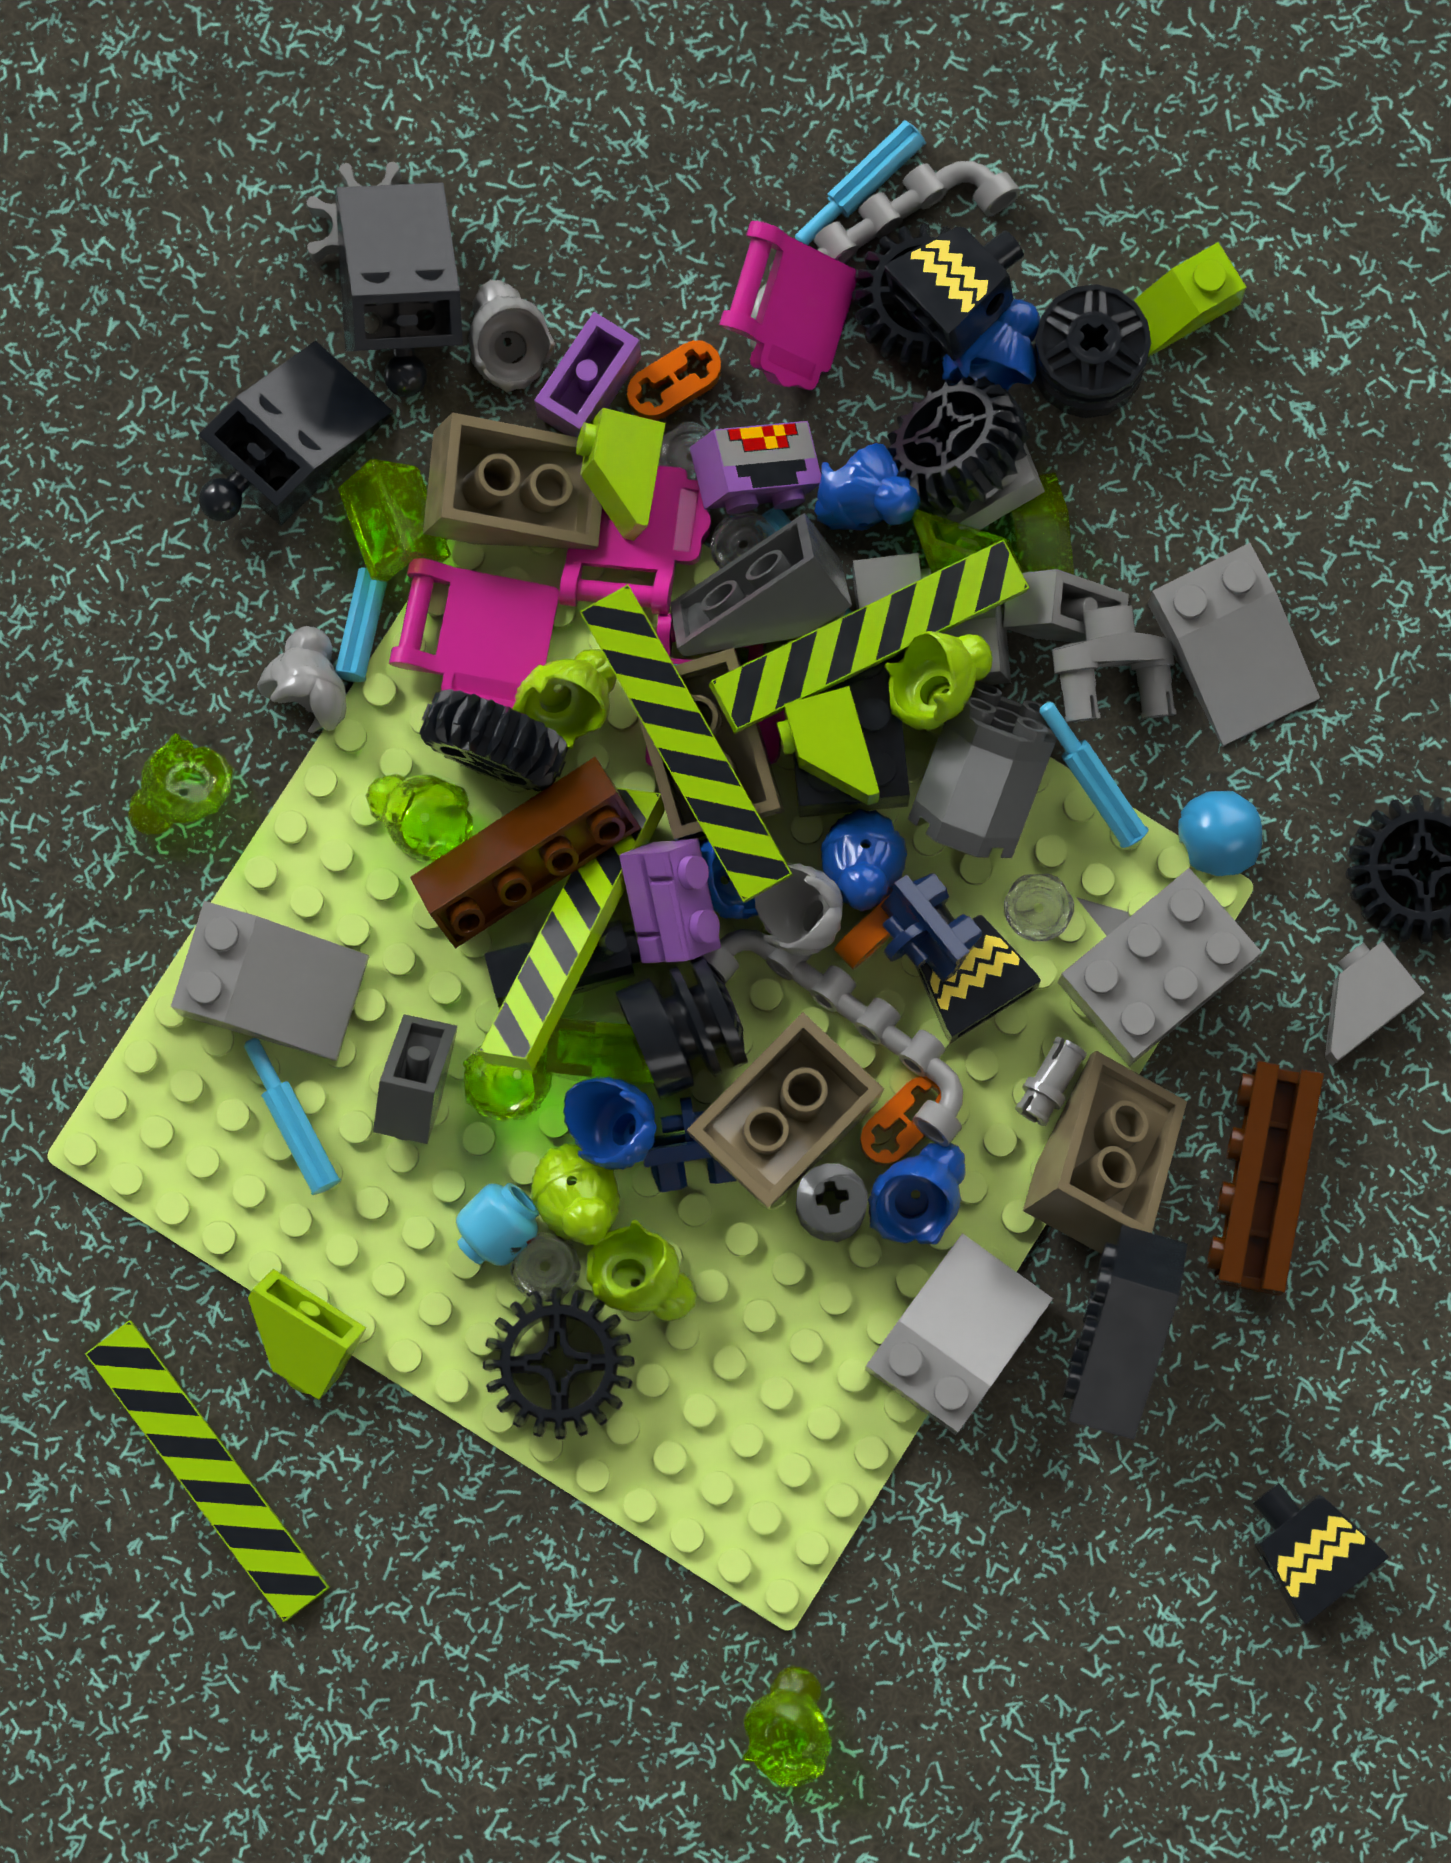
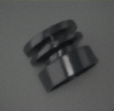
(1091, 380)
(683, 1026)

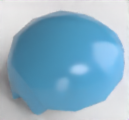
(1220, 833)

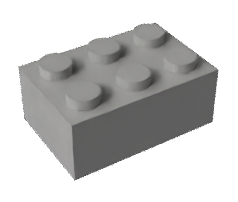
(1159, 967)

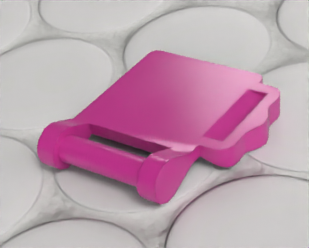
(799, 309)
(672, 537)
(489, 631)

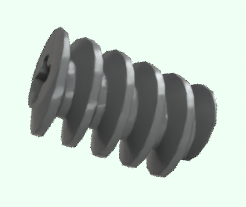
(846, 1186)

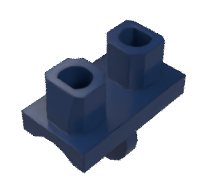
(922, 931)
(672, 1150)

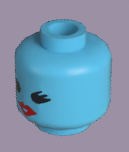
(497, 1224)

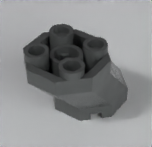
(984, 774)

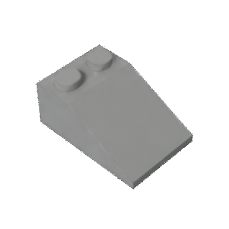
(1234, 644)
(269, 981)
(958, 1334)

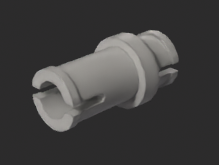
(1047, 1087)

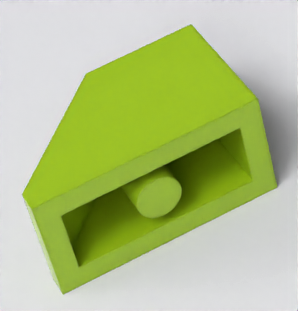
(1190, 296)
(622, 466)
(830, 742)
(303, 1334)

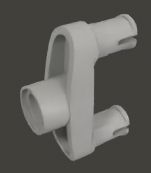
(1114, 643)

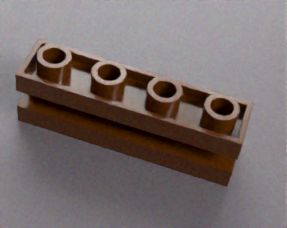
(524, 852)
(1267, 1178)

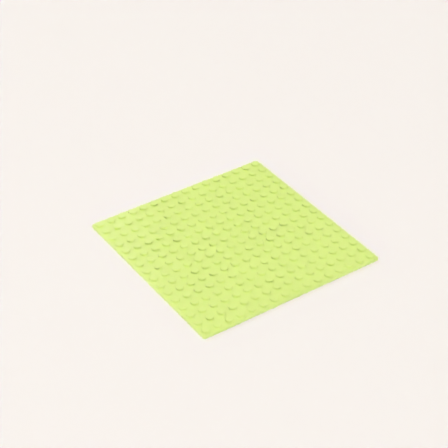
(754, 1413)

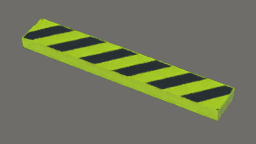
(868, 636)
(686, 743)
(565, 946)
(207, 1471)

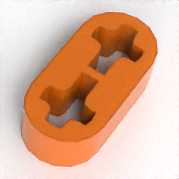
(666, 370)
(864, 938)
(888, 1115)

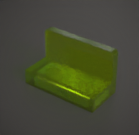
(388, 517)

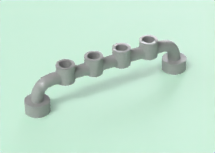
(924, 190)
(873, 1022)

